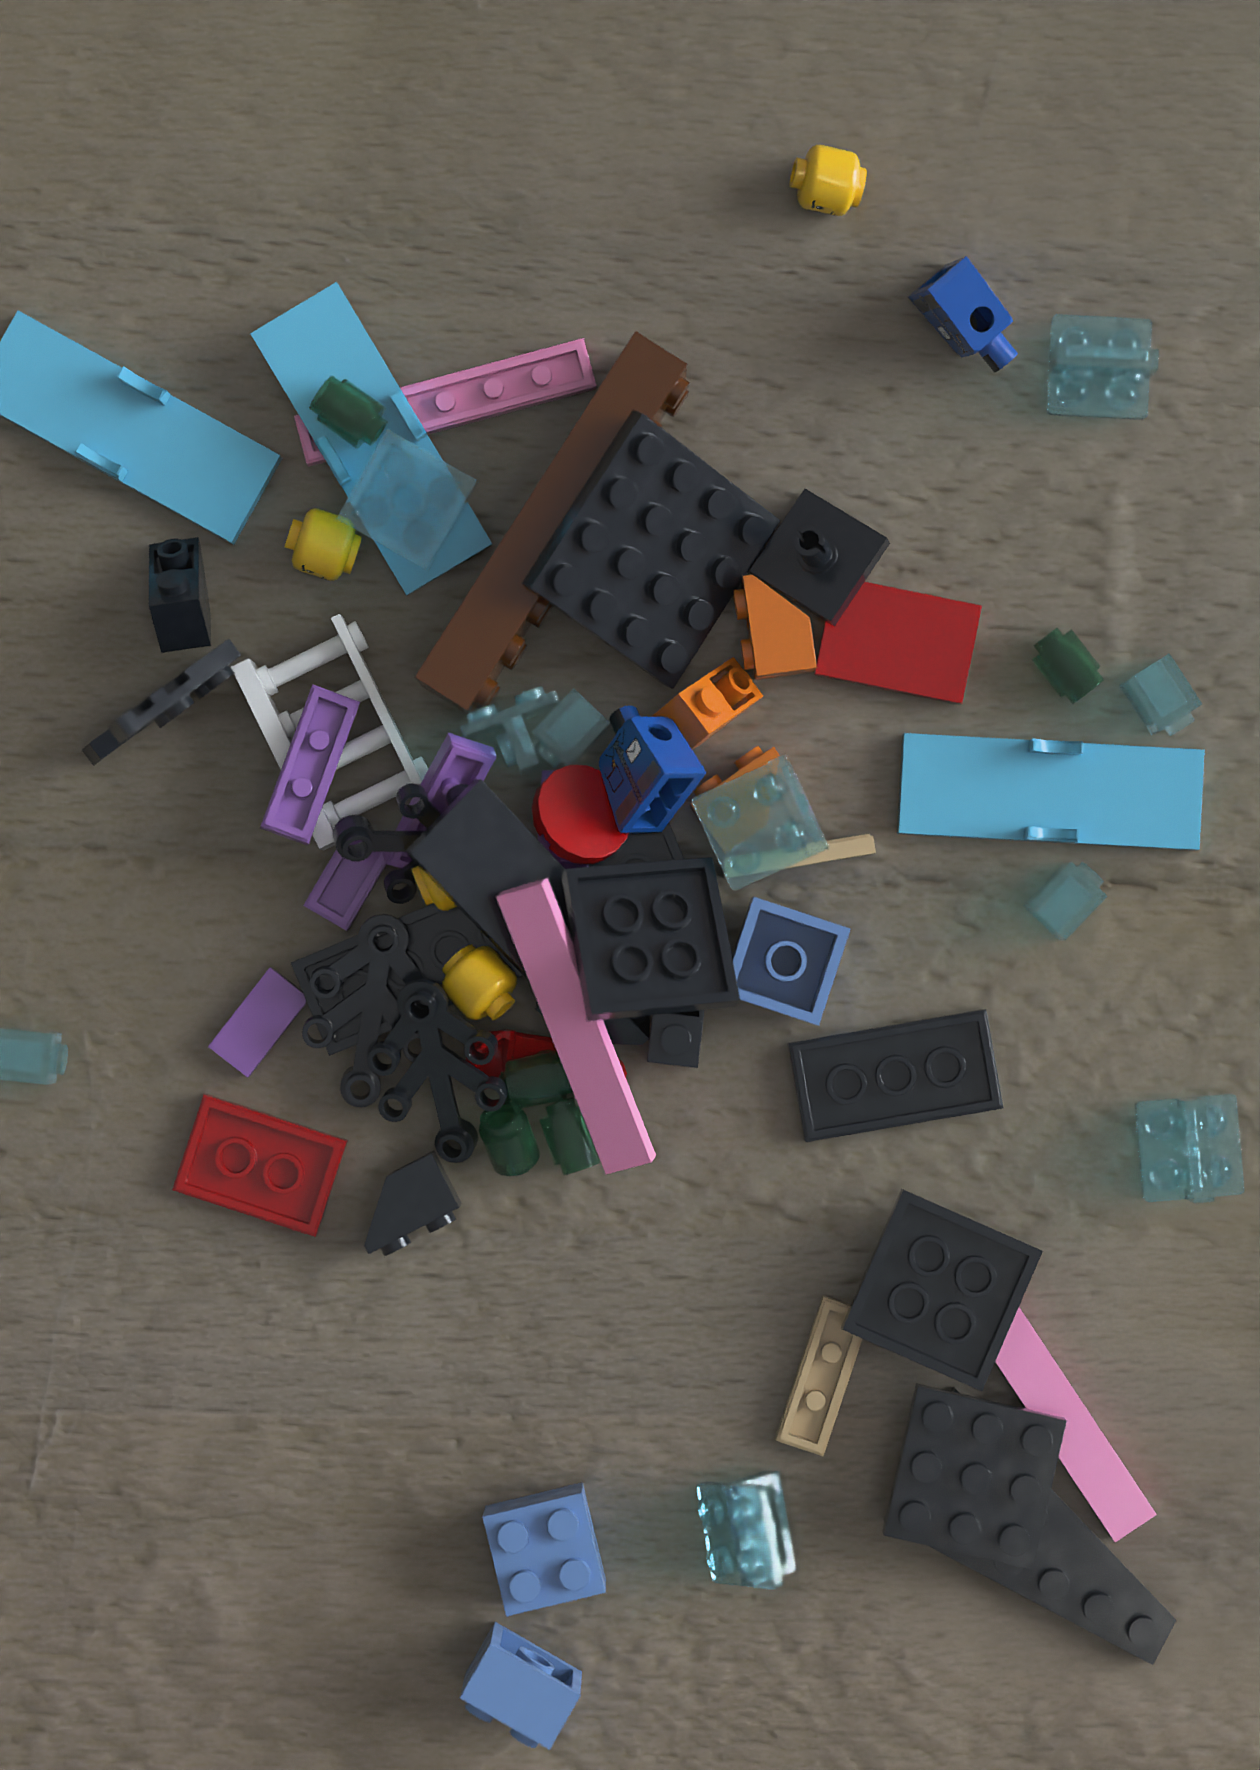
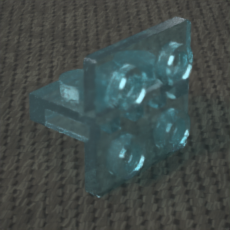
(1100, 367)
(515, 741)
(1189, 1148)
(746, 1531)

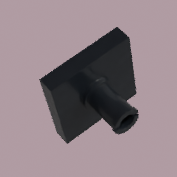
(819, 557)

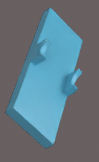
(327, 340)
(131, 429)
(1050, 791)

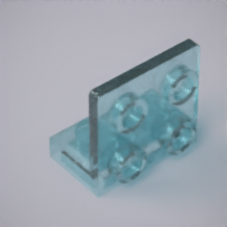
(759, 823)

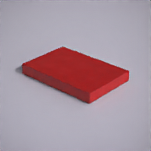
(902, 643)
(260, 1165)

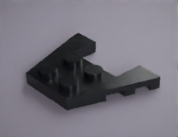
(166, 701)

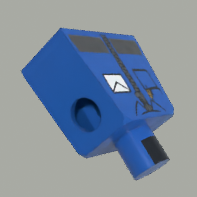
(952, 298)
(647, 771)

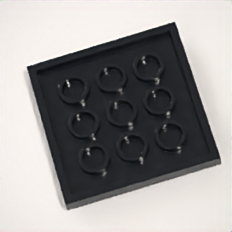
(651, 550)

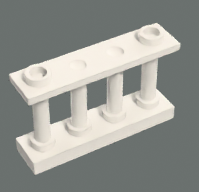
(279, 728)

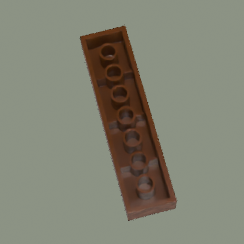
(499, 608)

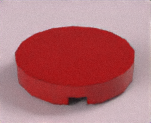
(576, 815)

